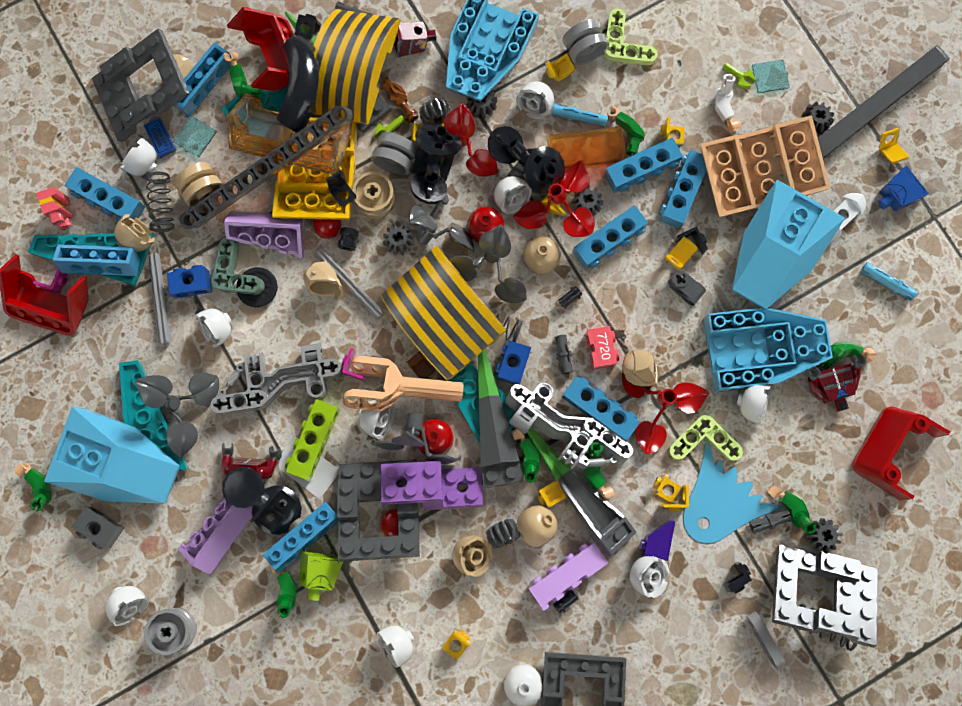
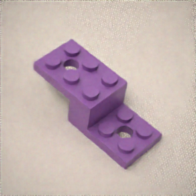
(431, 485)

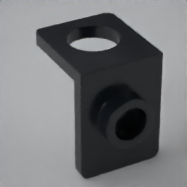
(307, 19)
(337, 184)
(699, 239)

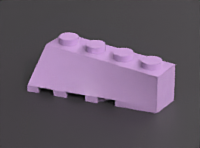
(268, 232)
(215, 536)
(567, 575)

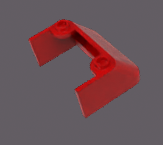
(269, 33)
(40, 306)
(883, 442)

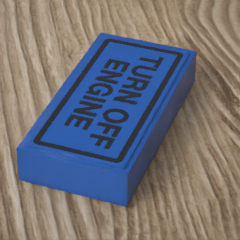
(160, 137)

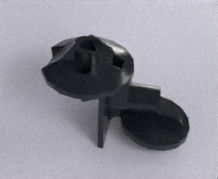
(507, 147)
(433, 163)
(245, 488)

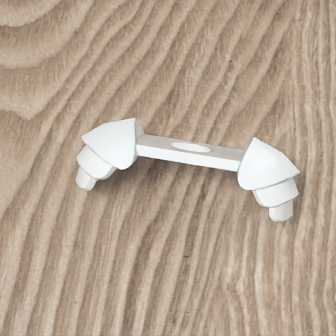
(853, 204)

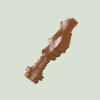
(399, 96)

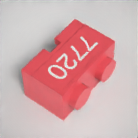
(603, 349)

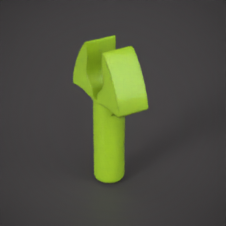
(741, 76)
(391, 127)

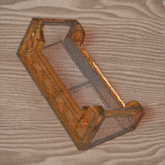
(259, 132)

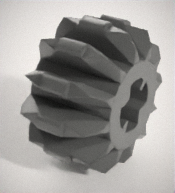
(483, 109)
(434, 111)
(824, 118)
(595, 201)
(395, 233)
(830, 531)
(502, 533)

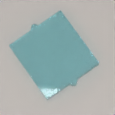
(770, 76)
(195, 136)

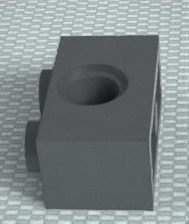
(108, 531)

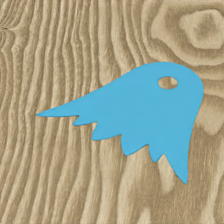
(721, 502)

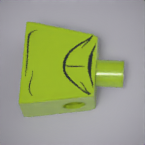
(318, 573)

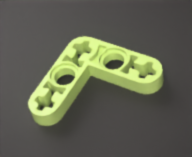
(616, 43)
(708, 434)

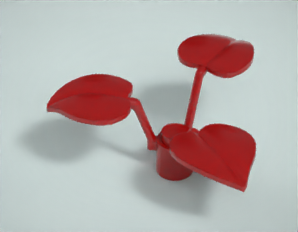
(462, 123)
(579, 223)
(689, 400)

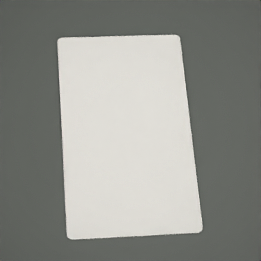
(322, 477)

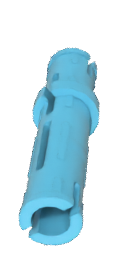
(579, 115)
(892, 283)

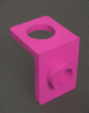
(58, 282)
(346, 366)

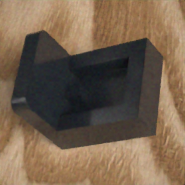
(737, 583)

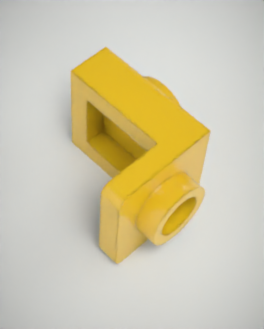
(560, 68)
(551, 494)

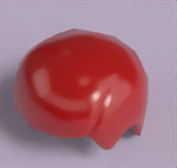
(326, 227)
(389, 523)

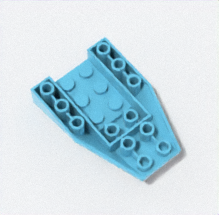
(486, 46)
(782, 244)
(763, 346)
(110, 461)

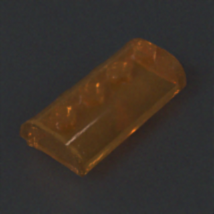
(593, 147)

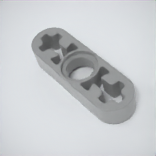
(766, 640)

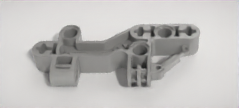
(273, 384)
(534, 410)

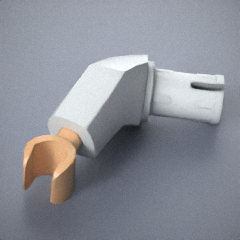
(722, 103)

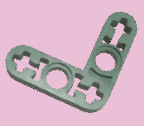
(227, 273)

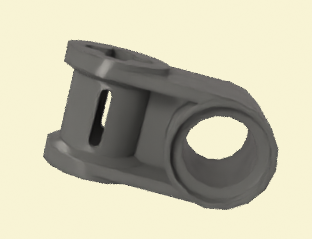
(688, 288)

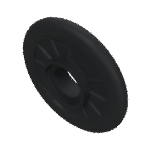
(266, 295)

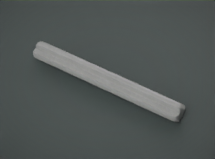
(351, 285)
(159, 299)

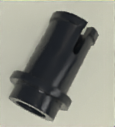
(570, 296)
(567, 600)

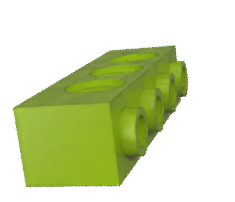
(315, 450)

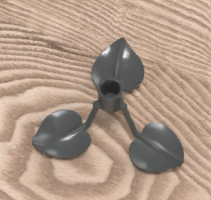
(421, 217)
(495, 246)
(156, 392)
(414, 427)

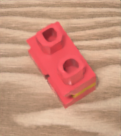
(53, 206)

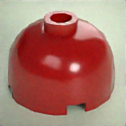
(482, 221)
(438, 437)

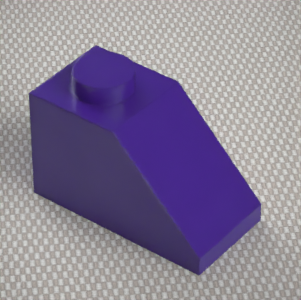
(658, 541)

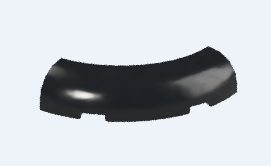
(301, 84)

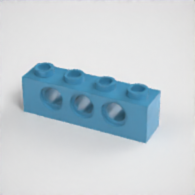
(203, 78)
(667, 150)
(81, 180)
(677, 216)
(631, 218)
(96, 260)
(589, 408)
(301, 537)

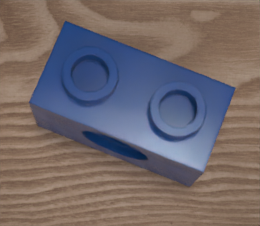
(200, 285)
(513, 374)

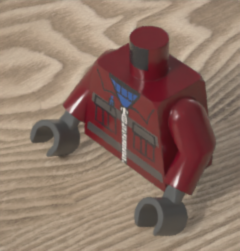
(836, 383)
(262, 466)

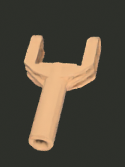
(396, 386)

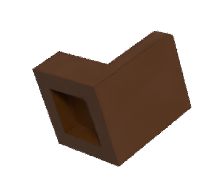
(421, 366)

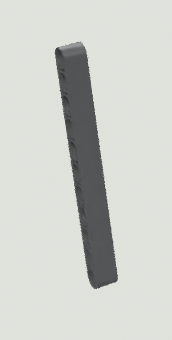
(882, 100)
(270, 160)

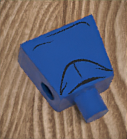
(902, 191)

